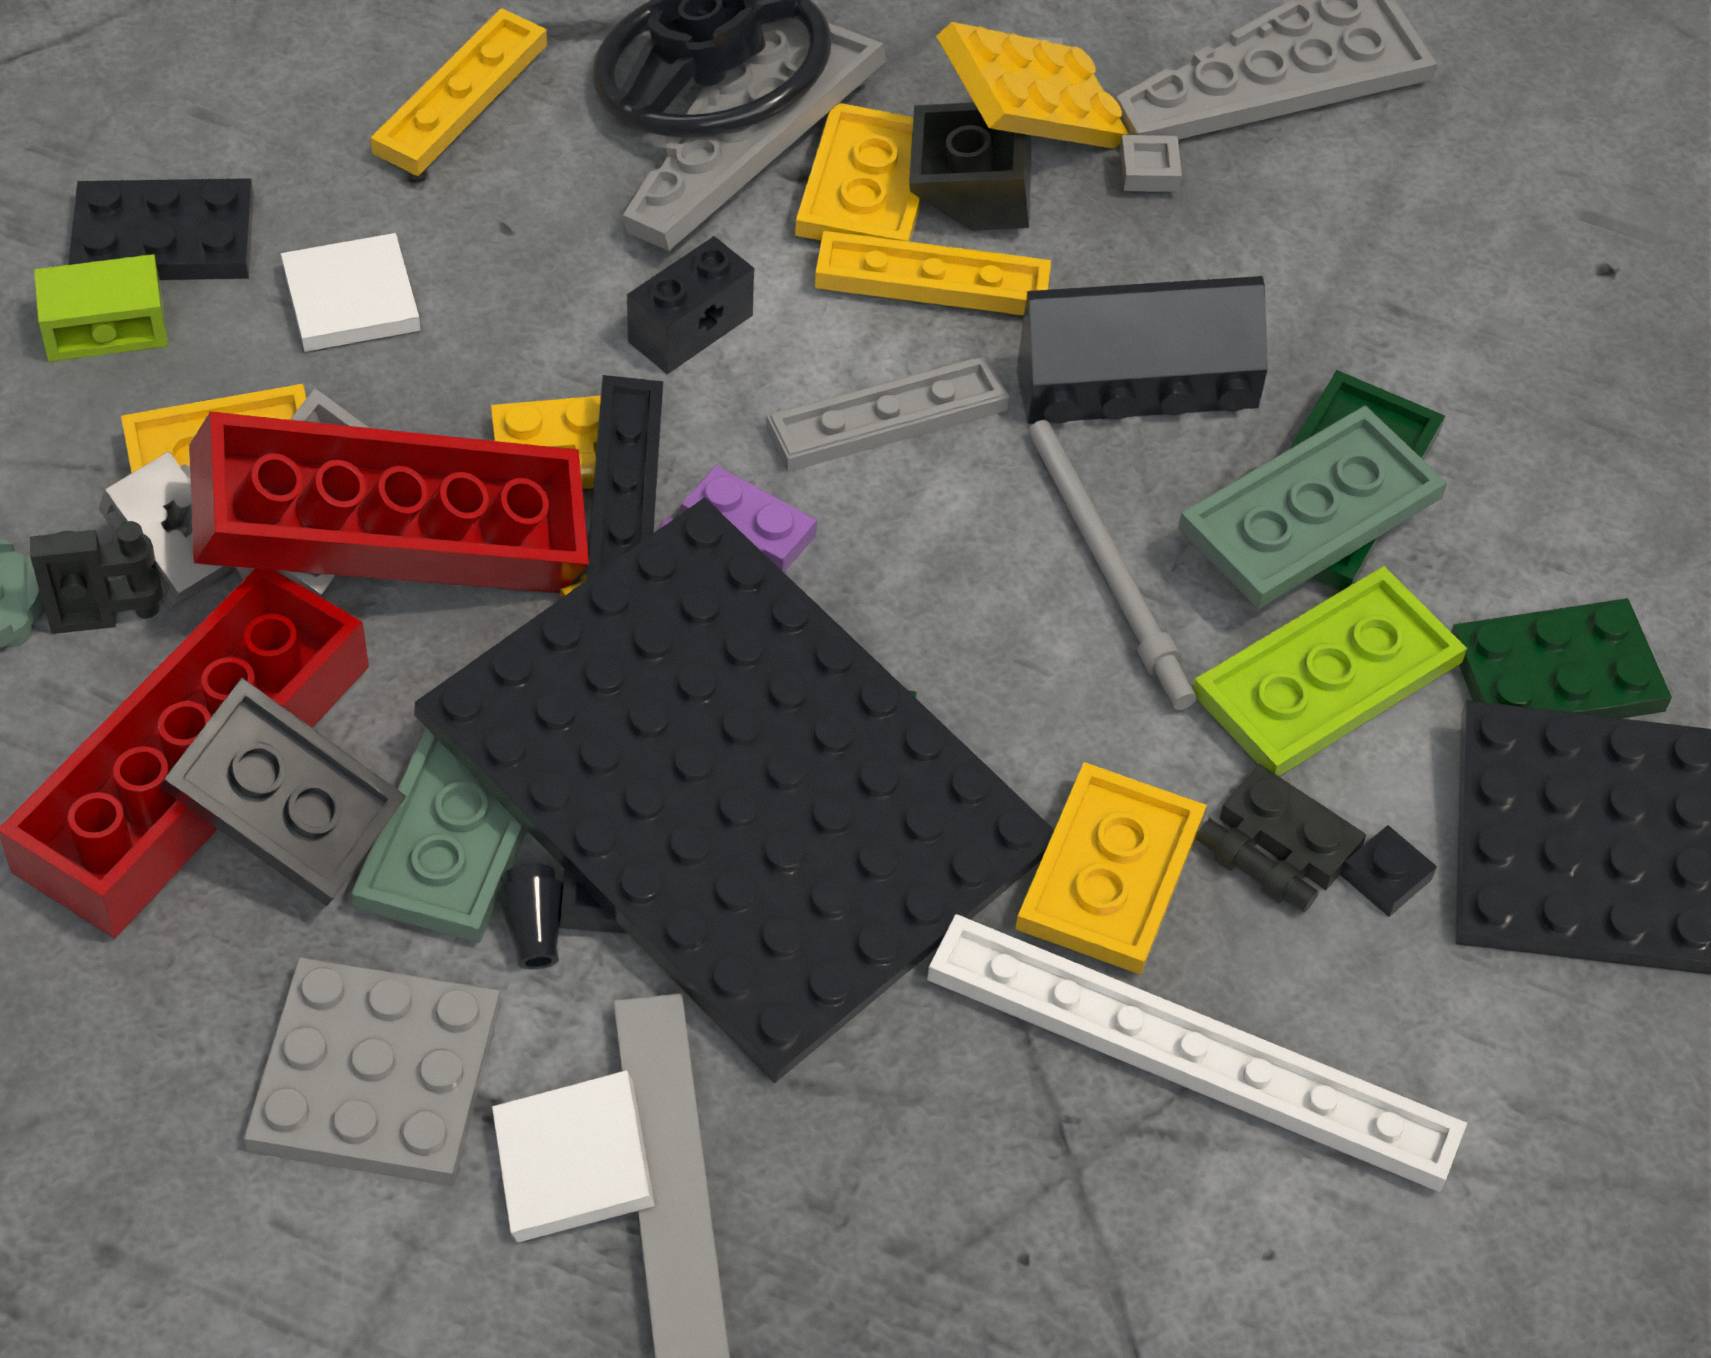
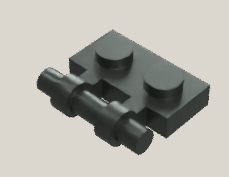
(75, 573)
(1290, 827)

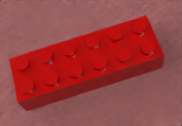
(385, 504)
(101, 825)

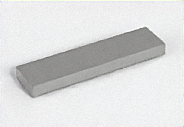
(886, 413)

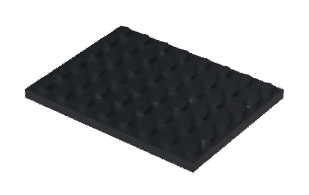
(737, 784)

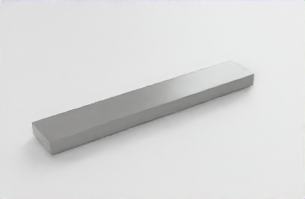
(678, 1230)

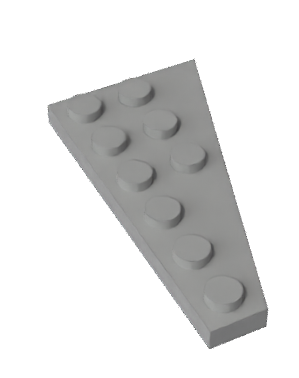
(1281, 65)
(711, 169)

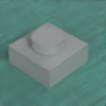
(1150, 163)

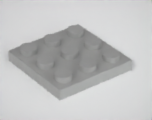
(374, 1071)

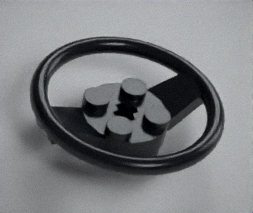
(703, 43)

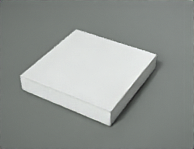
(350, 292)
(572, 1156)

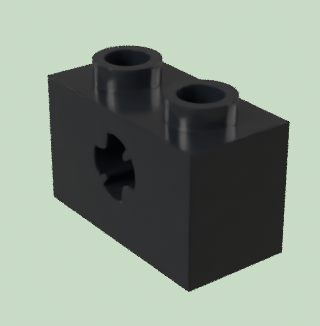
(690, 304)

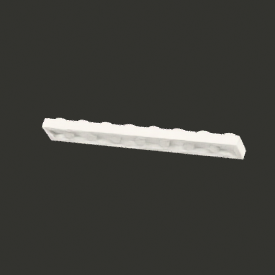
(1198, 1052)

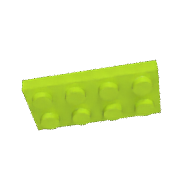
(1328, 671)

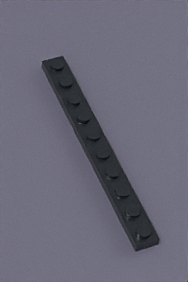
(619, 521)

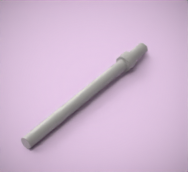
(1156, 647)

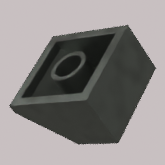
(970, 169)

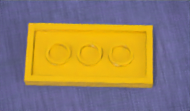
(1033, 86)

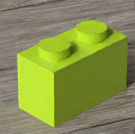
(100, 308)

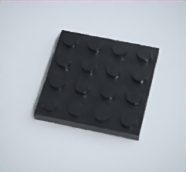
(1584, 837)

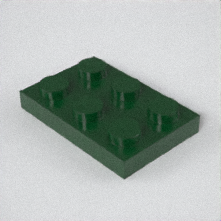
(1565, 661)

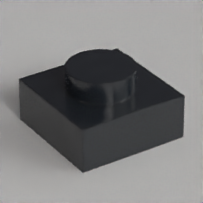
(1388, 870)

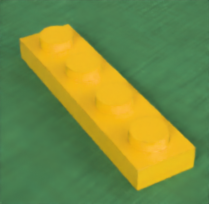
(458, 92)
(928, 273)

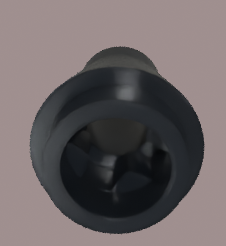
(532, 911)

